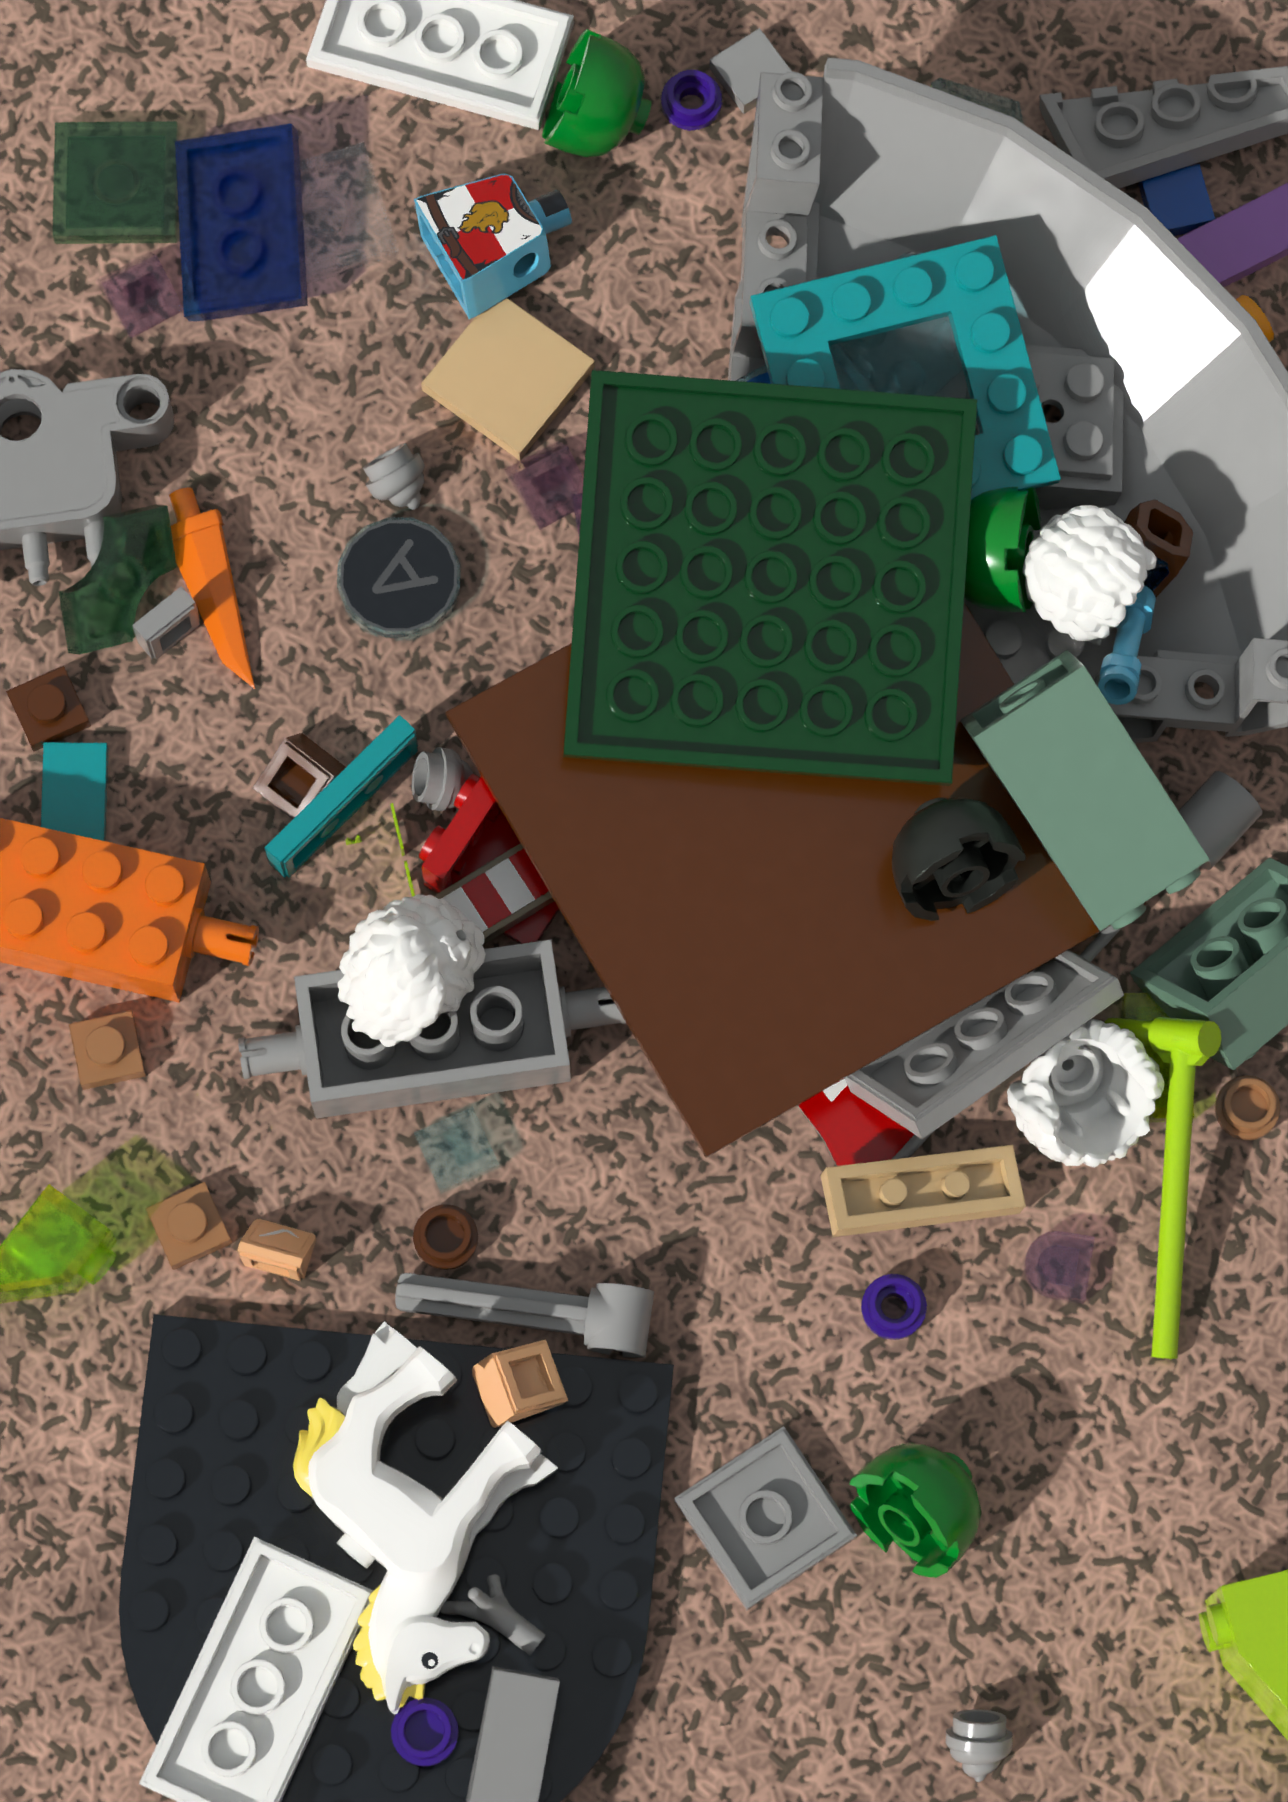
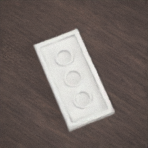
(458, 53)
(258, 1681)

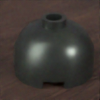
(954, 856)

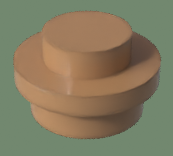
(1247, 1107)

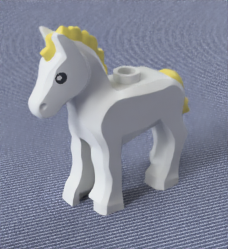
(401, 1521)

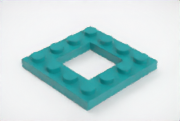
(953, 281)

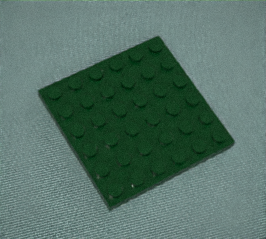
(770, 578)

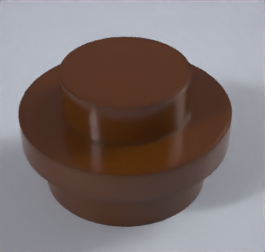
(445, 1237)

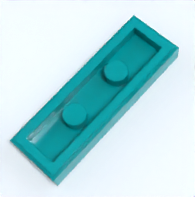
(342, 797)

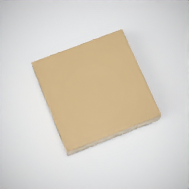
(508, 376)

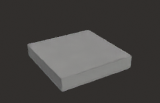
(765, 1518)

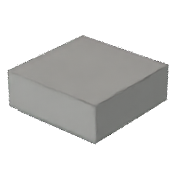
(740, 68)
(167, 623)

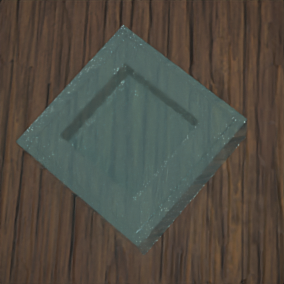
(456, 1150)

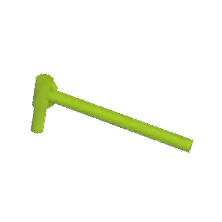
(1184, 1046)

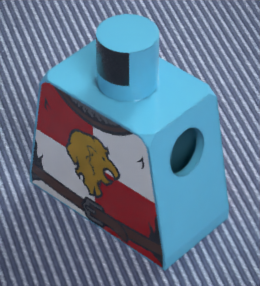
(489, 238)

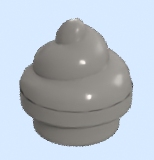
(396, 477)
(439, 778)
(979, 1741)

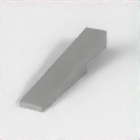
(513, 1737)

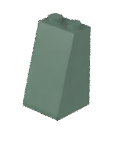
(1086, 791)

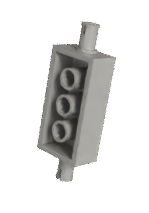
(498, 1040)

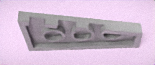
(1170, 126)

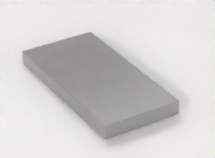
(984, 1044)

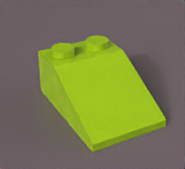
(1251, 1633)

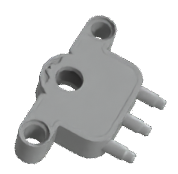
(68, 470)

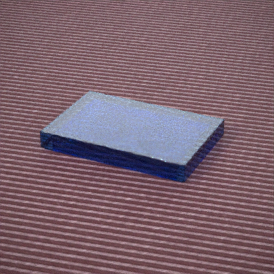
(241, 223)

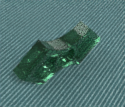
(104, 602)

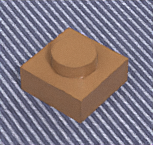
(107, 1050)
(188, 1225)

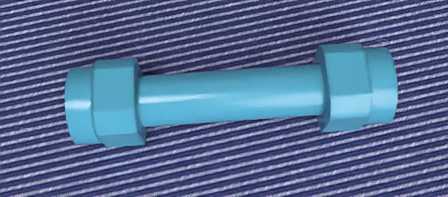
(1121, 668)

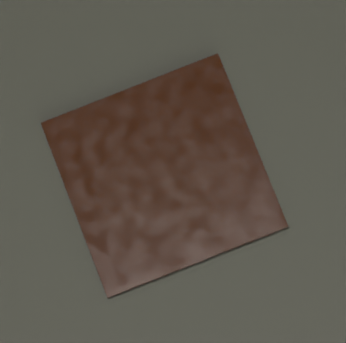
(755, 909)

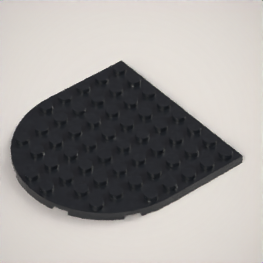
(568, 1552)

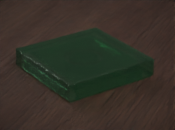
(115, 182)

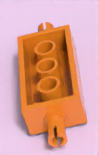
(108, 912)

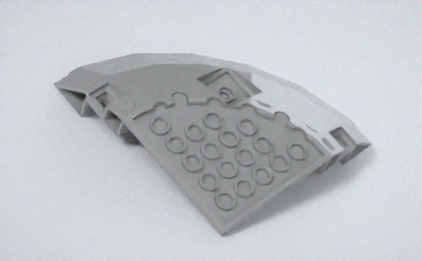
(1125, 334)

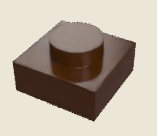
(48, 708)

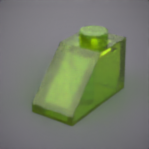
(53, 1250)

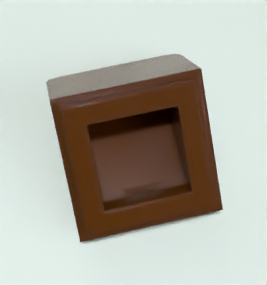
(297, 774)

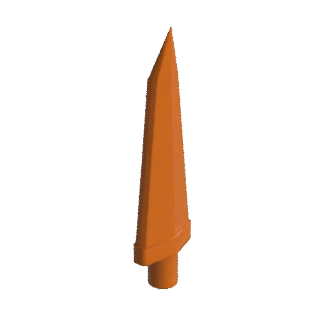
(207, 573)

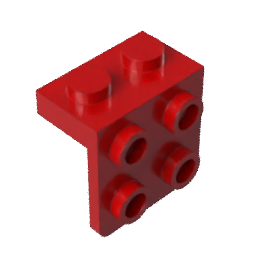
(471, 841)

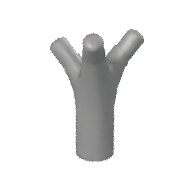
(498, 1614)

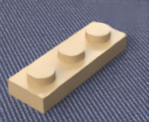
(922, 1190)

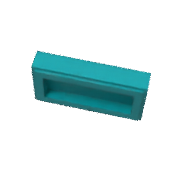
(75, 788)

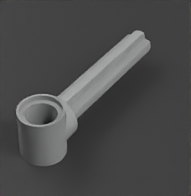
(609, 1318)

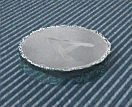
(399, 578)

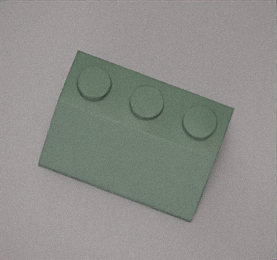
(1229, 965)

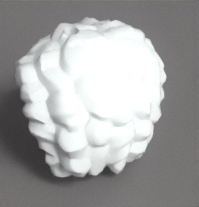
(1086, 571)
(408, 967)
(1088, 1095)

